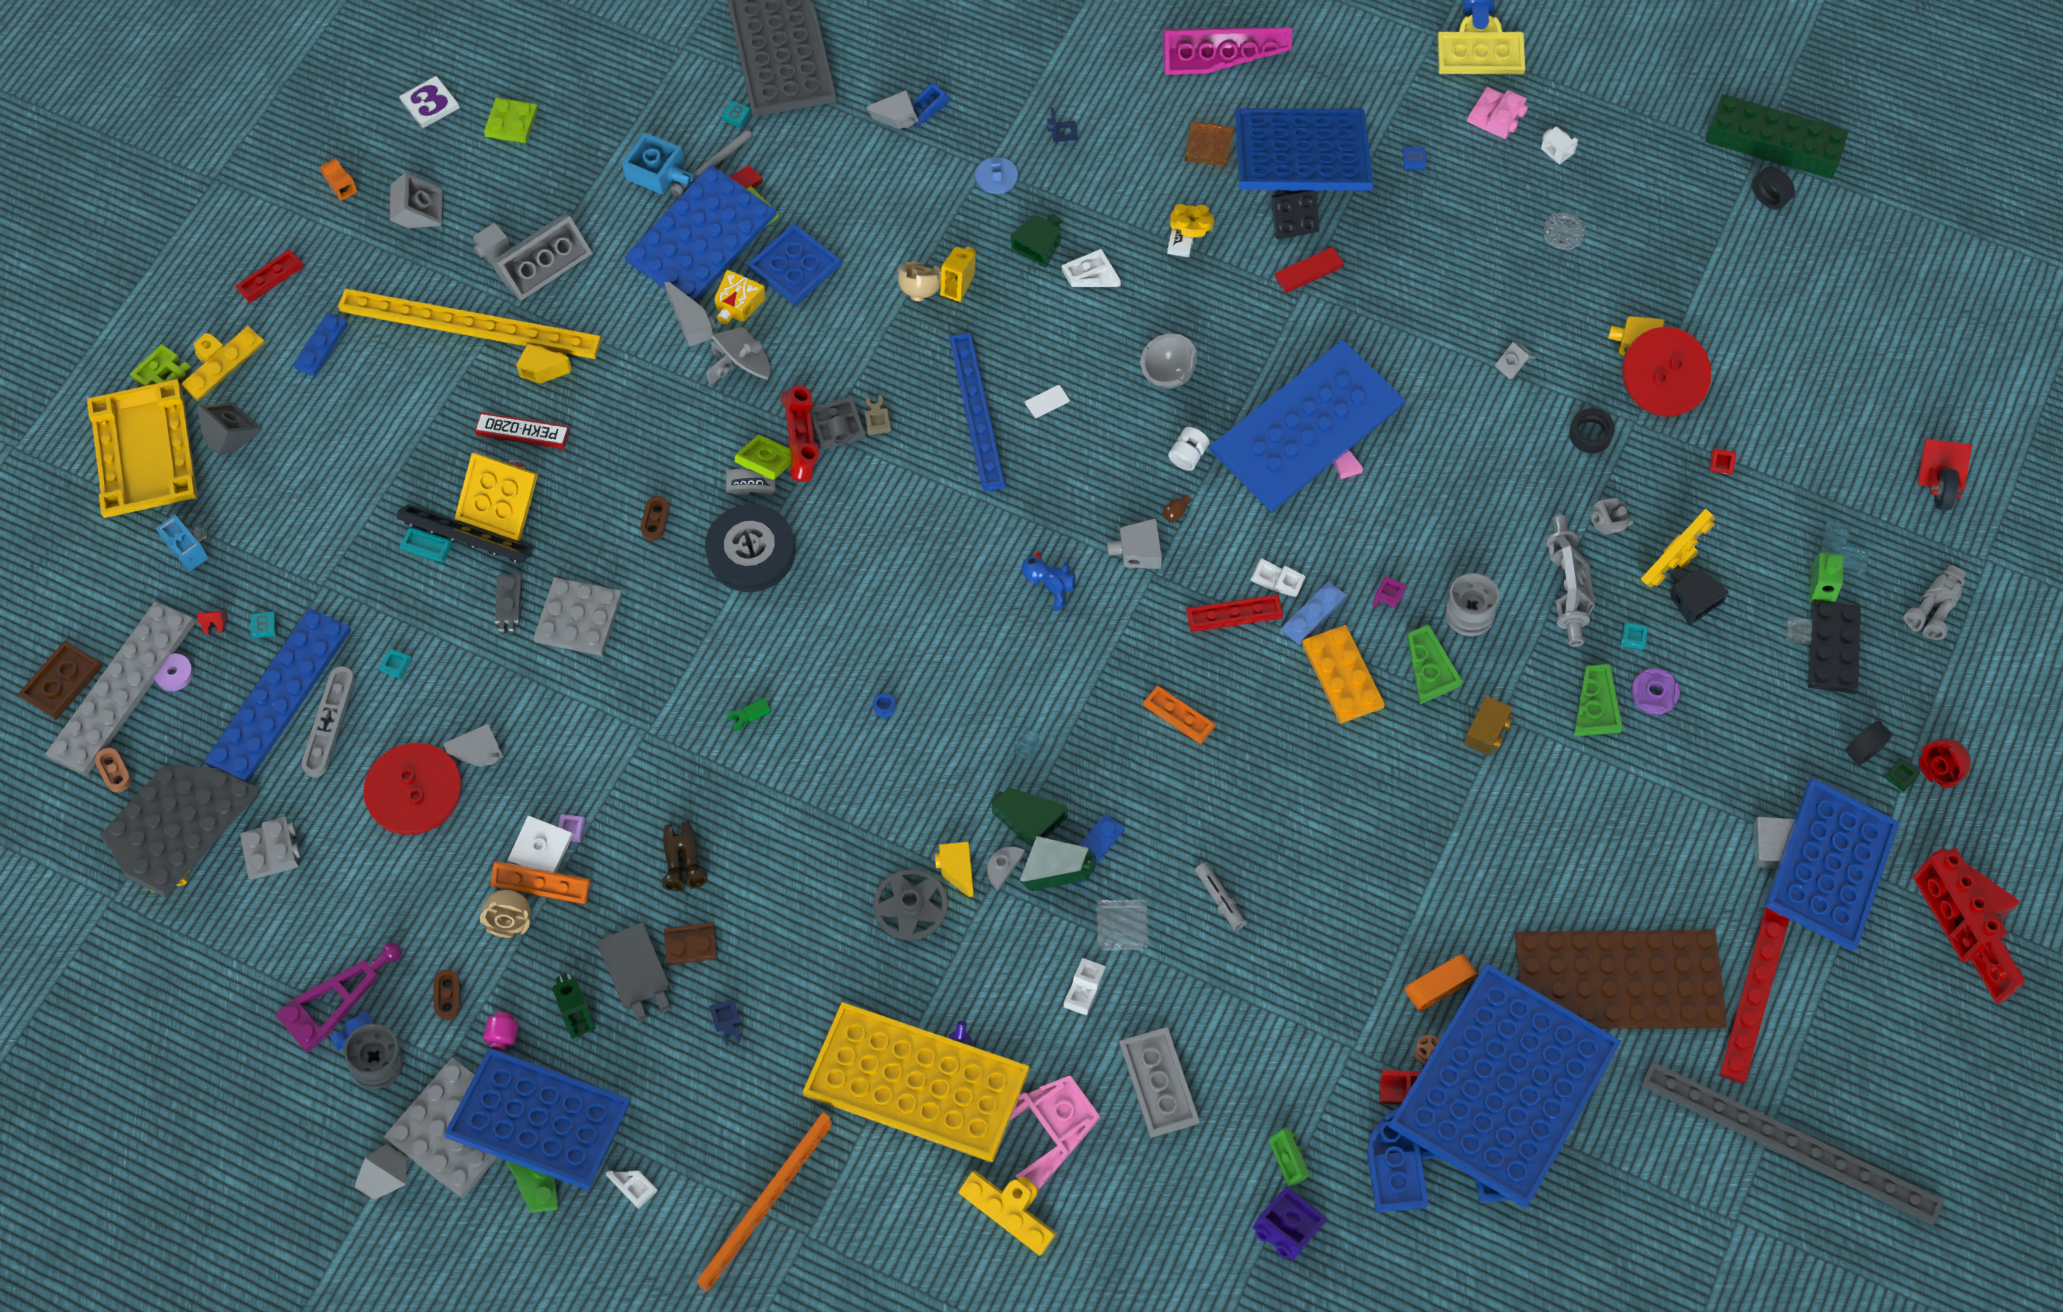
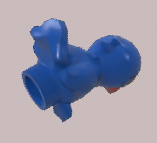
(1056, 579)

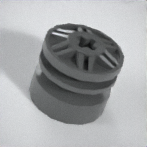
(371, 1043)

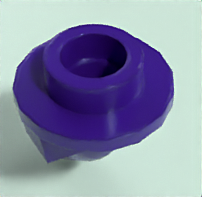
(960, 1034)

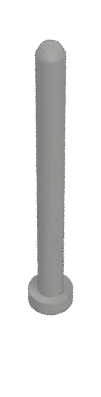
(678, 190)

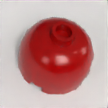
(1945, 762)

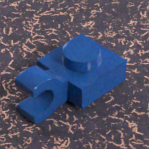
(340, 1037)

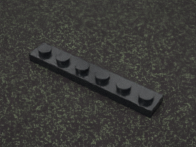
(465, 533)

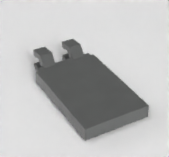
(635, 969)

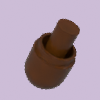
(1176, 508)

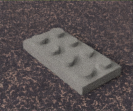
(1159, 1082)

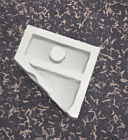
(1091, 271)

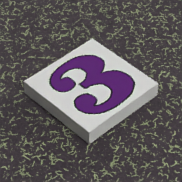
(429, 102)

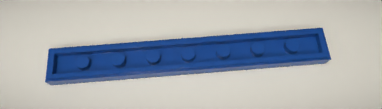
(977, 412)

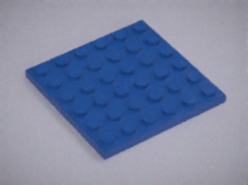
(1303, 149)

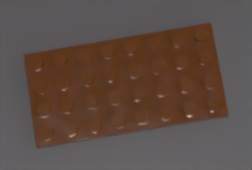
(1627, 976)

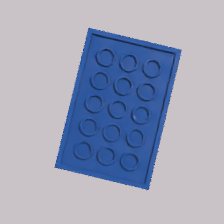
(701, 234)
(1832, 864)
(538, 1118)

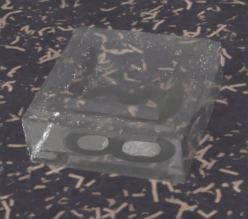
(1798, 630)

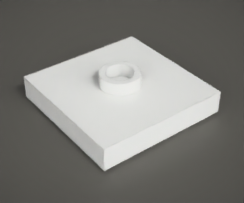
(540, 845)

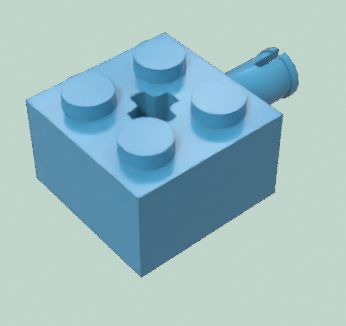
(656, 164)

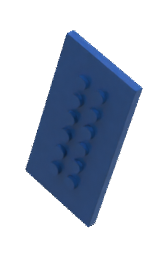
(1307, 425)

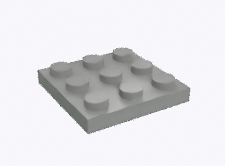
(578, 616)

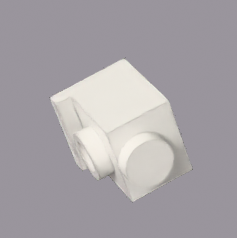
(1558, 145)

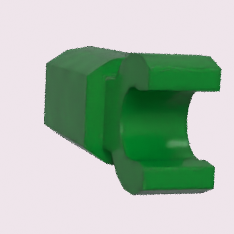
(749, 713)

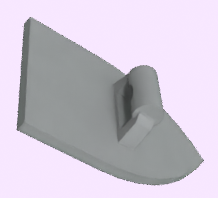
(744, 351)

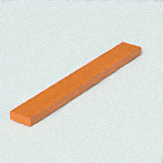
(764, 1202)

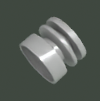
(1472, 604)

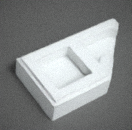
(633, 1186)

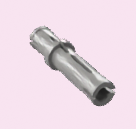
(1234, 918)

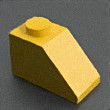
(956, 866)

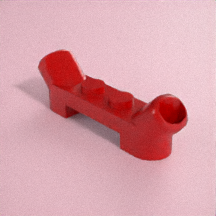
(800, 433)

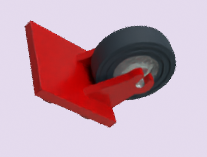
(1944, 470)

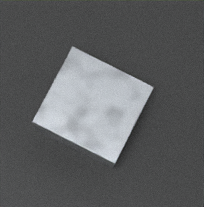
(1770, 840)

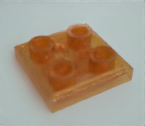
(1209, 144)

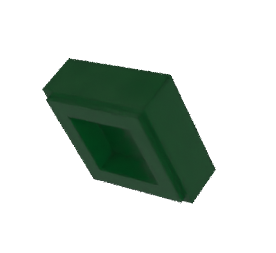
(1902, 775)

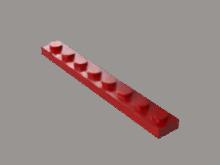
(1754, 997)

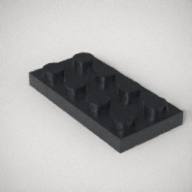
(1834, 647)

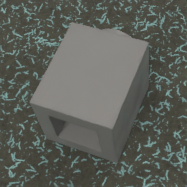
(491, 243)

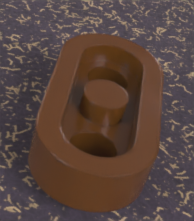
(653, 519)
(447, 996)

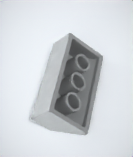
(541, 257)

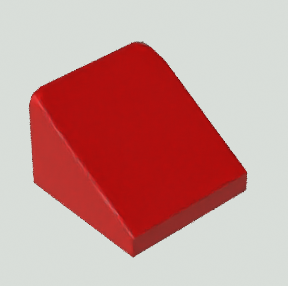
(1722, 461)

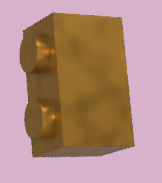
(1488, 726)

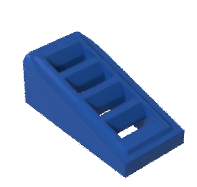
(926, 95)

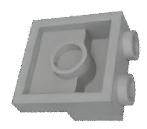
(270, 848)

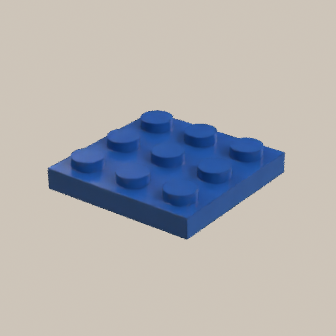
(794, 264)

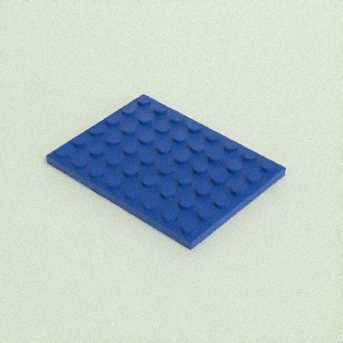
(1505, 1085)

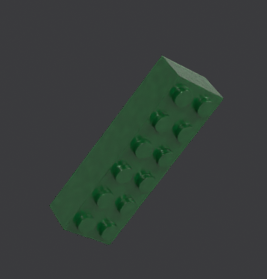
(1777, 136)

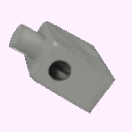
(1138, 545)

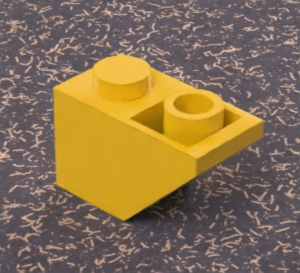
(541, 364)

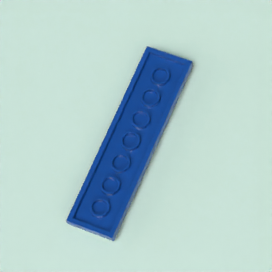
(278, 695)

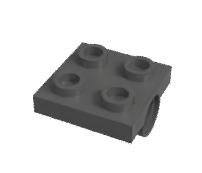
(837, 423)

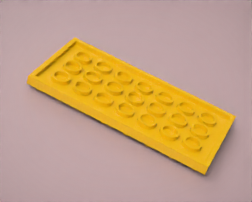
(916, 1081)

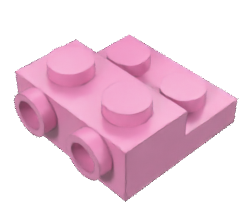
(1498, 112)

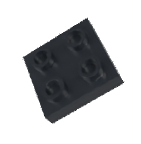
(1295, 213)

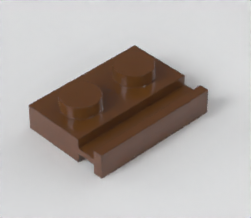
(690, 944)

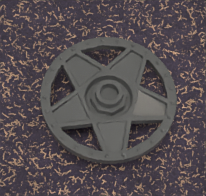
(910, 904)

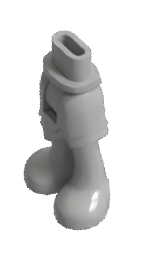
(1942, 594)

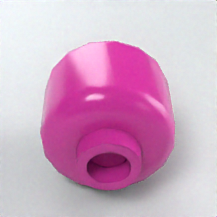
(500, 1031)

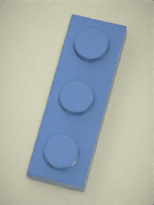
(1314, 613)

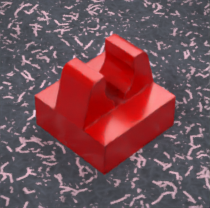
(217, 617)

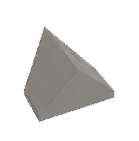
(382, 1172)

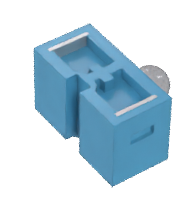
(184, 542)

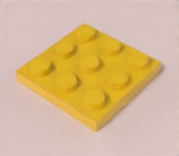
(496, 496)

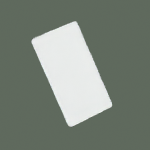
(1047, 401)

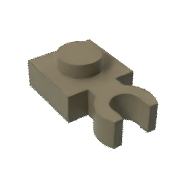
(877, 418)

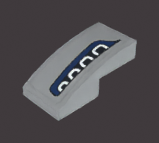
(746, 481)

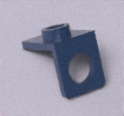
(1055, 127)

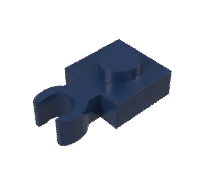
(726, 1018)

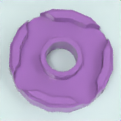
(1655, 703)

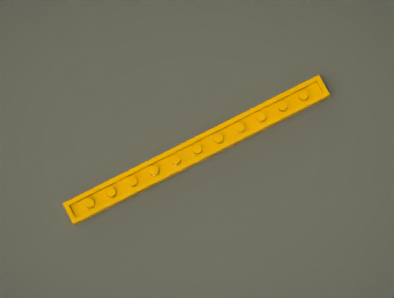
(469, 323)

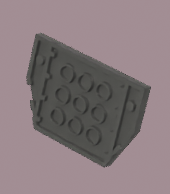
(174, 823)

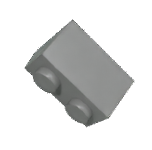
(415, 202)

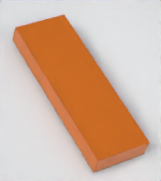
(1179, 714)

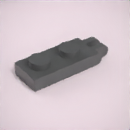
(508, 602)

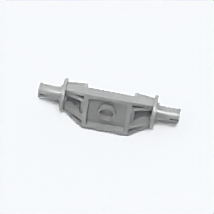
(1577, 581)

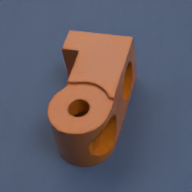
(337, 179)

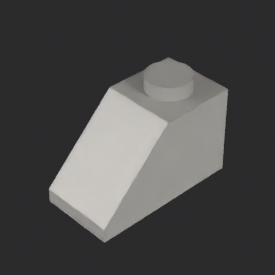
(894, 111)
(475, 747)

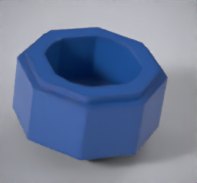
(884, 705)

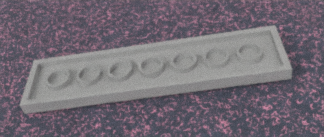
(120, 688)

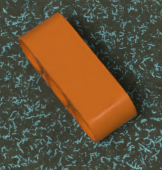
(1441, 982)

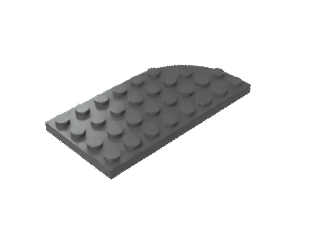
(781, 55)

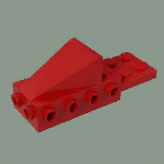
(1979, 905)

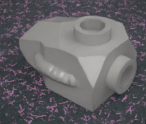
(1610, 516)

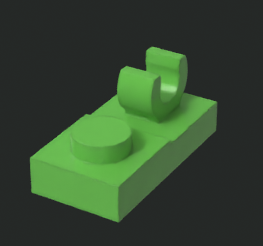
(1289, 1157)

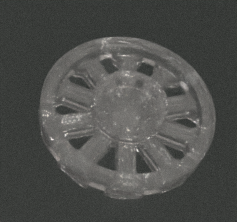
(1564, 230)

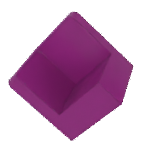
(1389, 592)

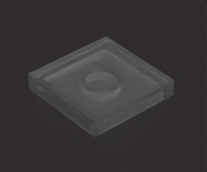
(1122, 924)

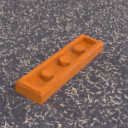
(540, 882)

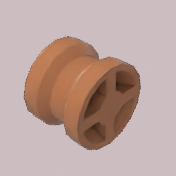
(1428, 1044)

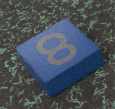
(1414, 158)

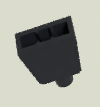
(1696, 594)

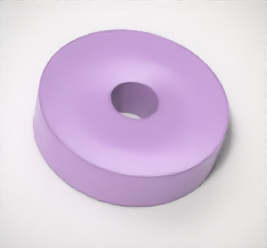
(180, 678)

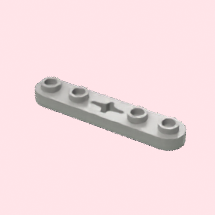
(333, 703)

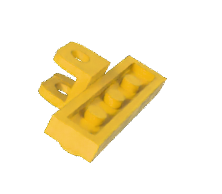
(219, 360)
(1680, 550)
(1009, 1209)

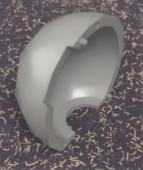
(1169, 360)

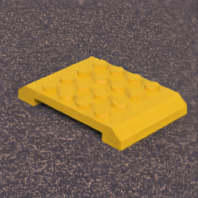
(142, 448)

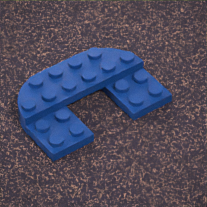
(1399, 1173)

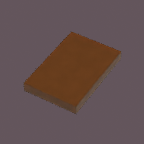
(60, 680)

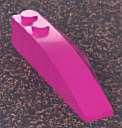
(1219, 48)

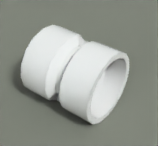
(1189, 448)

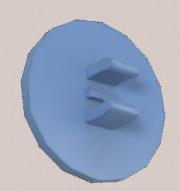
(996, 175)

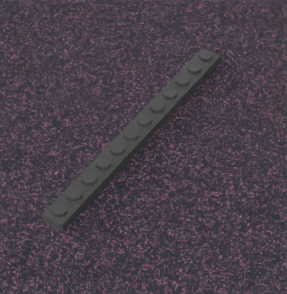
(1793, 1143)

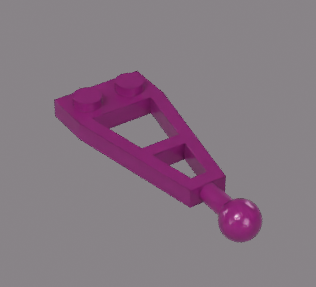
(301, 1024)

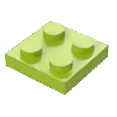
(511, 120)
(764, 457)

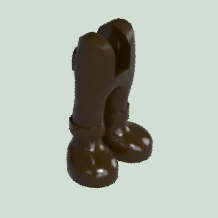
(672, 847)

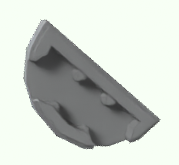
(1003, 864)

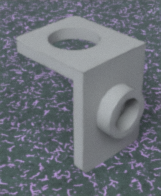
(1514, 359)
(722, 367)

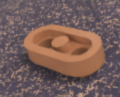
(114, 771)

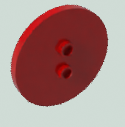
(1666, 372)
(412, 788)

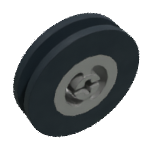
(730, 556)

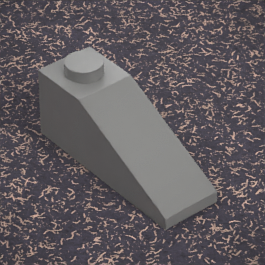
(690, 316)

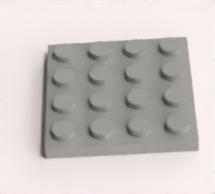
(422, 1130)

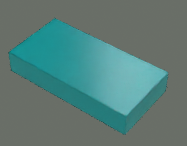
(426, 544)

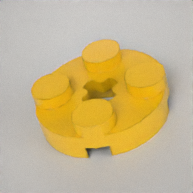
(1191, 220)

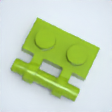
(157, 365)

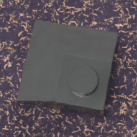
(226, 427)

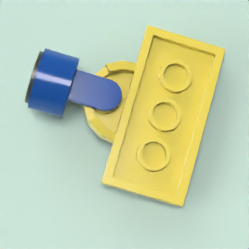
(1480, 44)

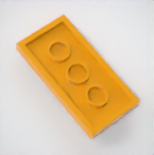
(1343, 674)

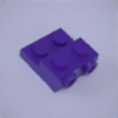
(1289, 1223)

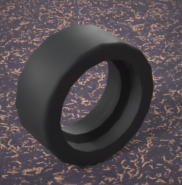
(1779, 181)
(1599, 417)
(1869, 742)

